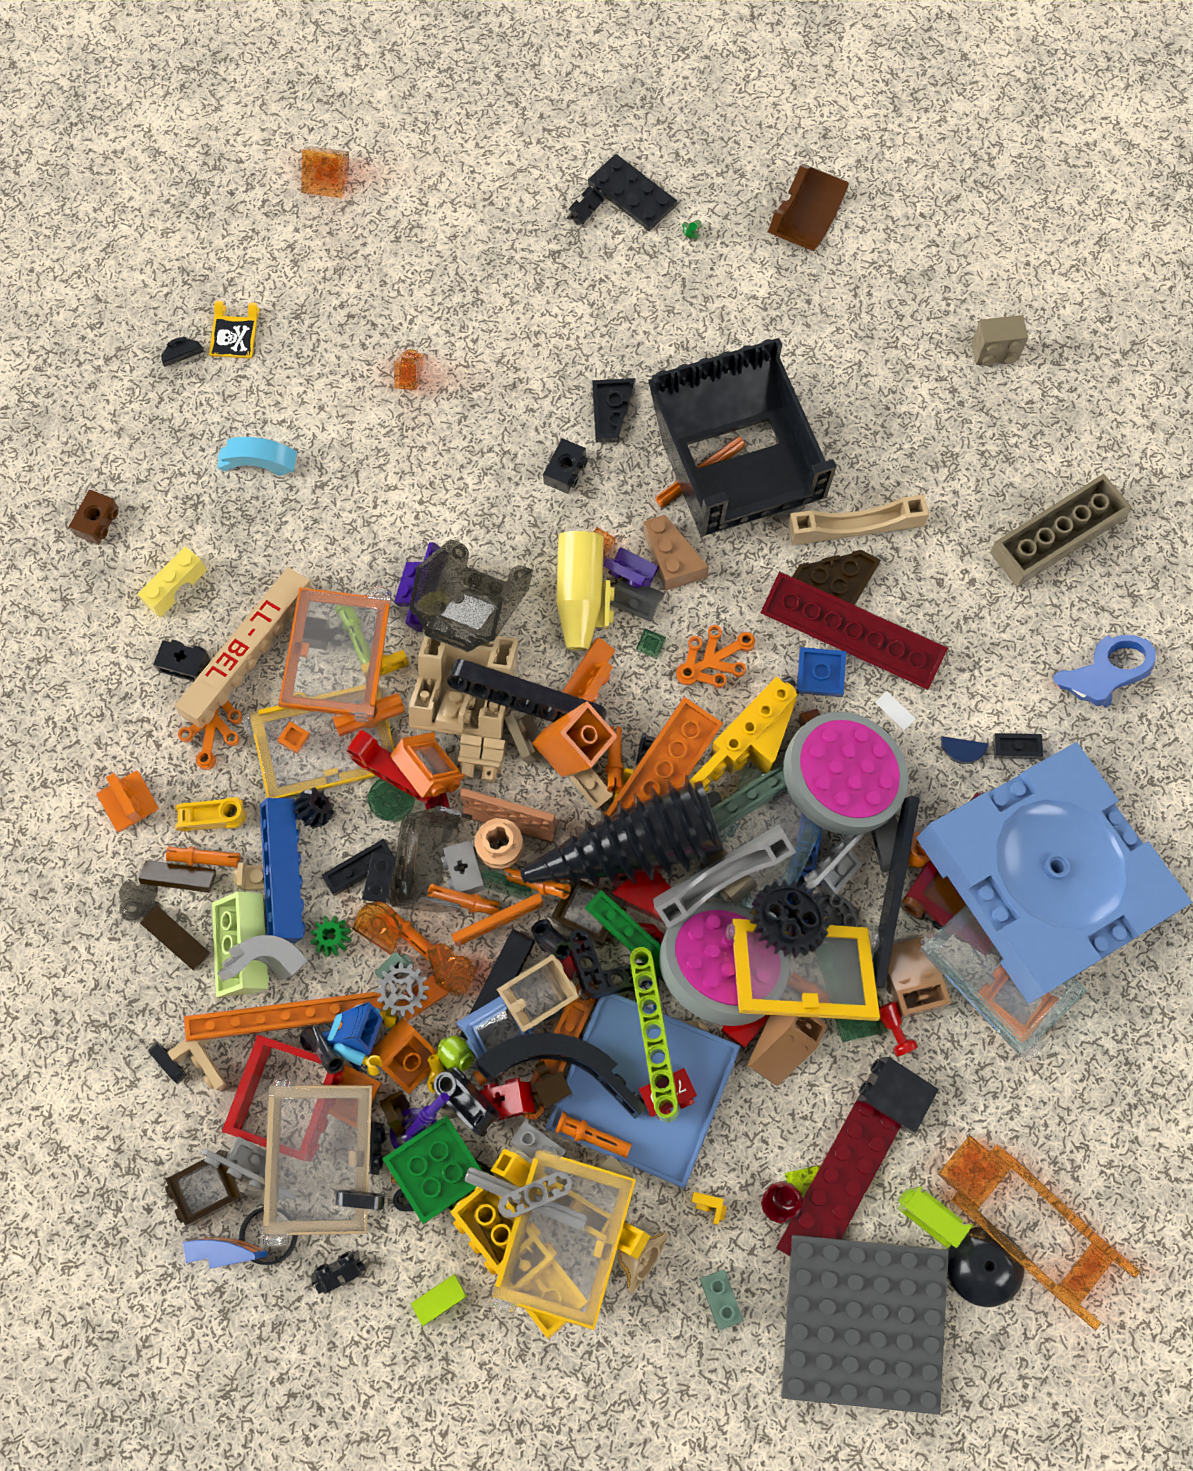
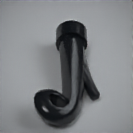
(314, 1039)

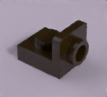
(393, 1108)

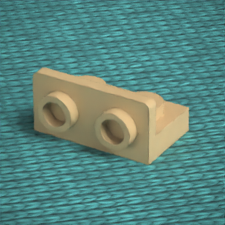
(455, 711)

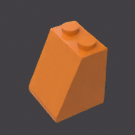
(575, 740)

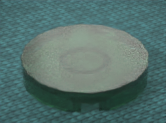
(389, 802)

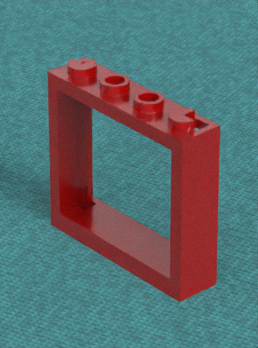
(250, 1081)

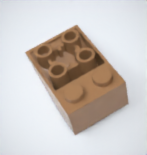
(915, 980)
(785, 1045)

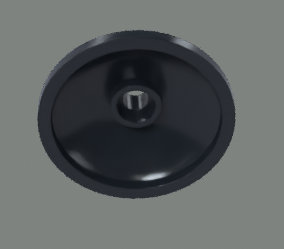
(971, 1278)

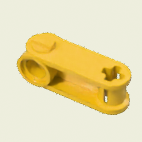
(210, 815)

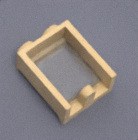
(538, 993)

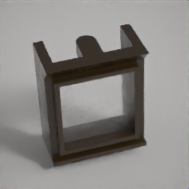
(572, 915)
(202, 1191)

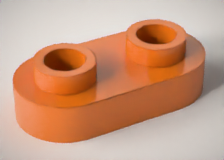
(917, 856)

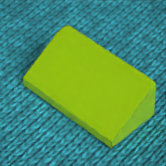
(438, 1300)

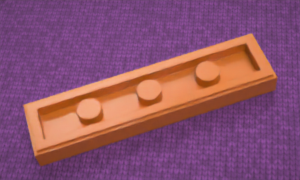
(497, 920)

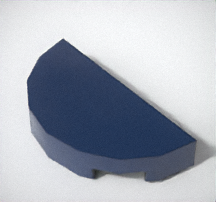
(963, 750)

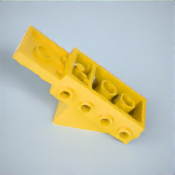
(752, 735)
(489, 1235)

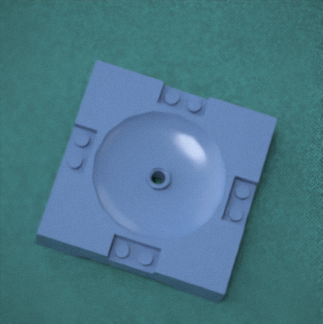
(1042, 919)

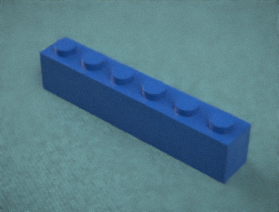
(281, 869)

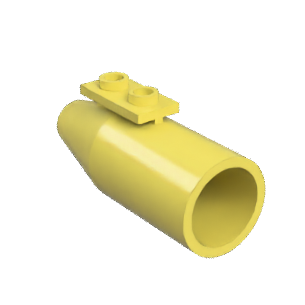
(581, 593)

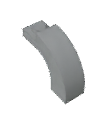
(273, 951)

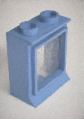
(490, 1027)

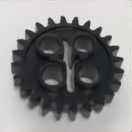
(772, 929)

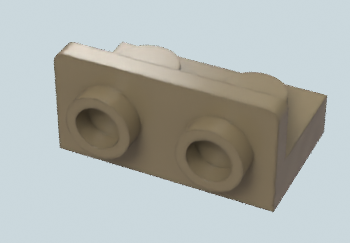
(524, 733)

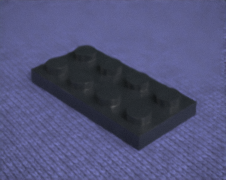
(633, 192)

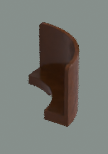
(810, 208)

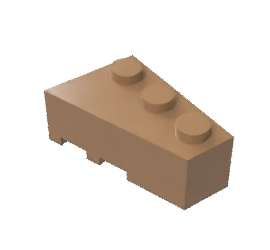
(673, 554)

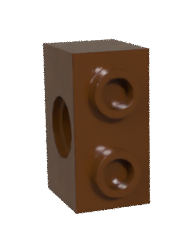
(94, 505)

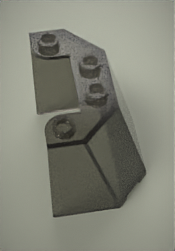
(462, 603)

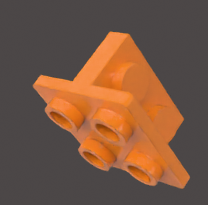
(127, 800)

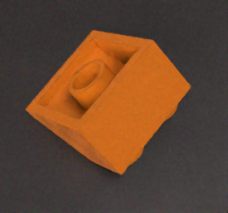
(404, 1055)

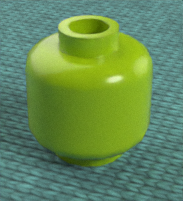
(455, 1053)

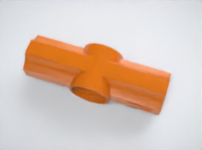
(384, 709)

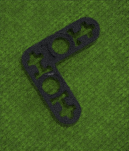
(600, 977)

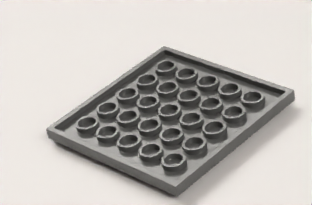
(865, 1324)

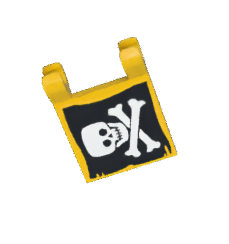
(233, 335)

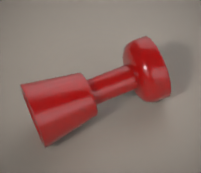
(892, 1020)

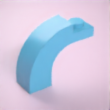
(257, 452)

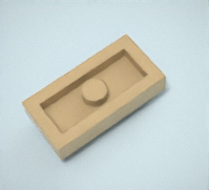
(592, 787)

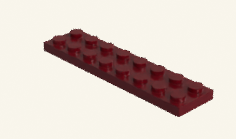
(854, 630)
(843, 1175)

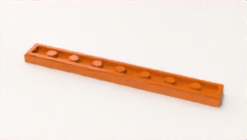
(273, 1017)

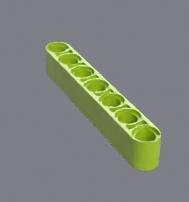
(656, 1045)

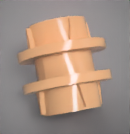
(492, 832)

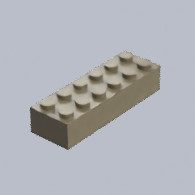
(1060, 530)

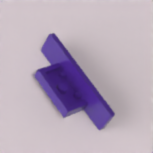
(406, 586)

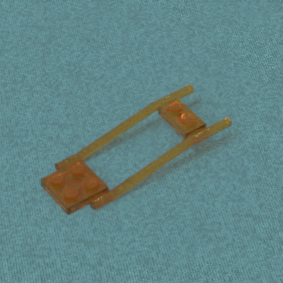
(975, 1175)

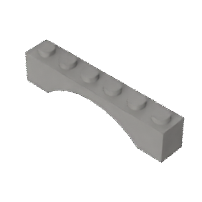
(755, 855)

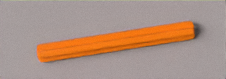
(723, 454)

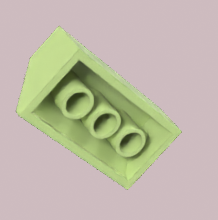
(234, 921)

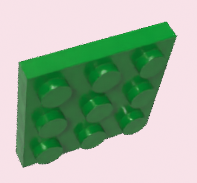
(433, 1169)

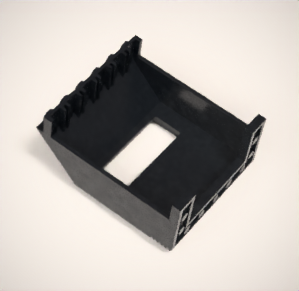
(726, 396)

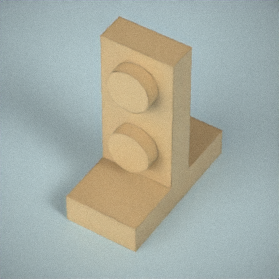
(202, 1060)

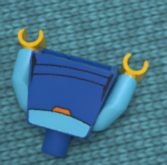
(355, 1034)

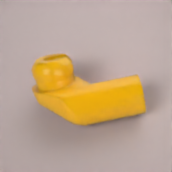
(437, 1068)

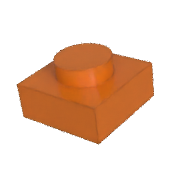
(293, 737)

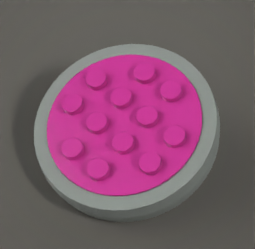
(845, 773)
(701, 964)

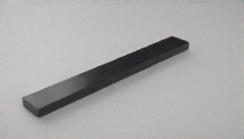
(894, 888)

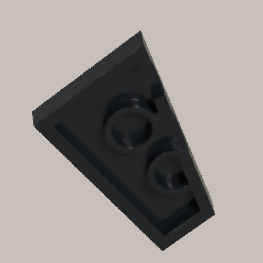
(611, 403)

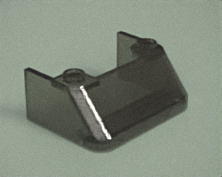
(419, 858)

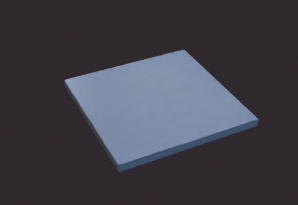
(656, 1146)

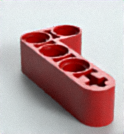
(370, 756)

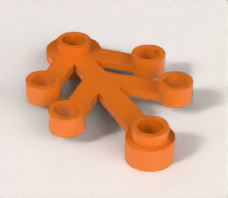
(713, 660)
(210, 733)

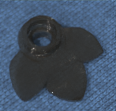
(139, 896)

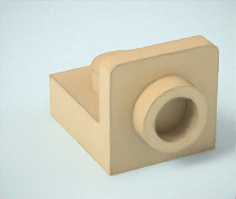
(249, 877)

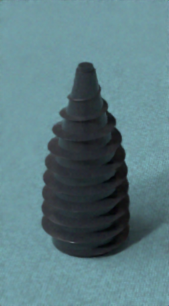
(635, 840)

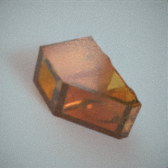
(408, 370)
(449, 970)

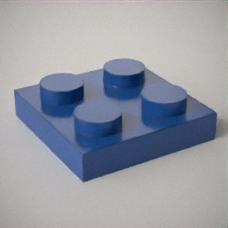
(821, 672)

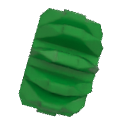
(328, 945)

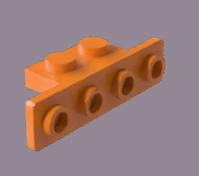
(591, 672)

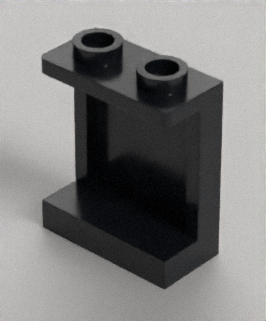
(897, 1093)

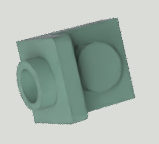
(393, 960)

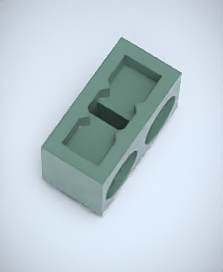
(721, 1299)

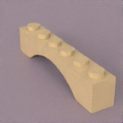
(822, 526)

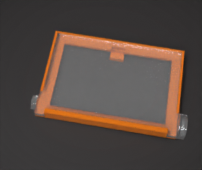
(336, 652)

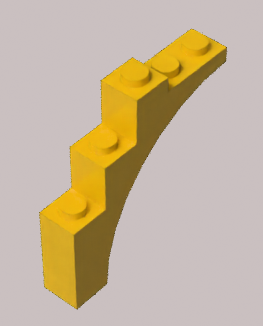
(516, 1169)

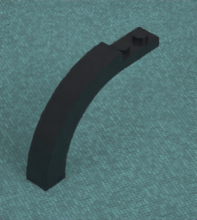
(565, 1049)

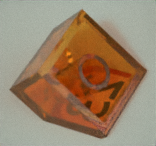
(324, 171)

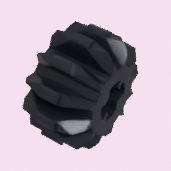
(313, 808)

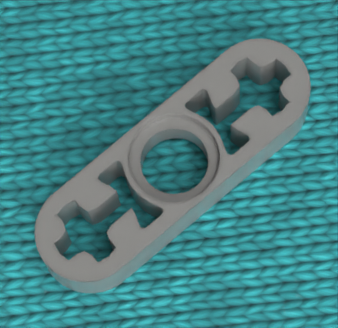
(514, 1196)

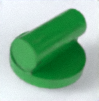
(690, 229)

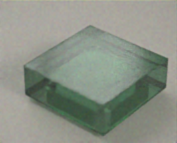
(651, 643)

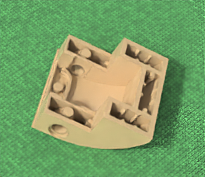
(434, 666)

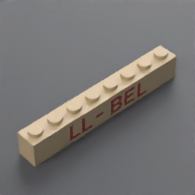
(242, 650)

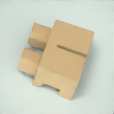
(471, 754)

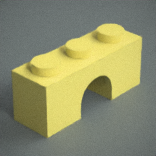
(160, 591)

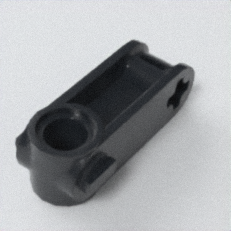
(466, 1100)

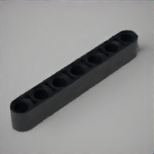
(514, 691)

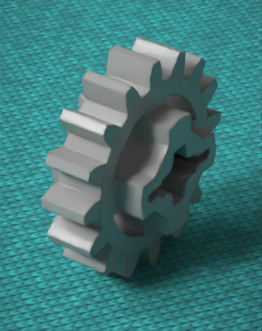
(393, 997)

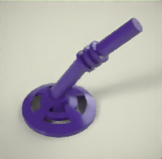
(420, 1119)

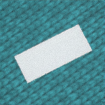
(895, 710)

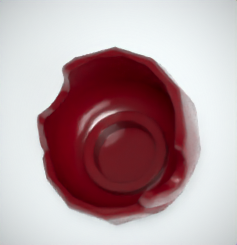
(781, 1202)

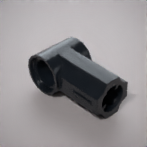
(550, 939)

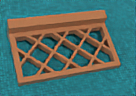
(528, 820)

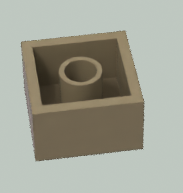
(999, 340)

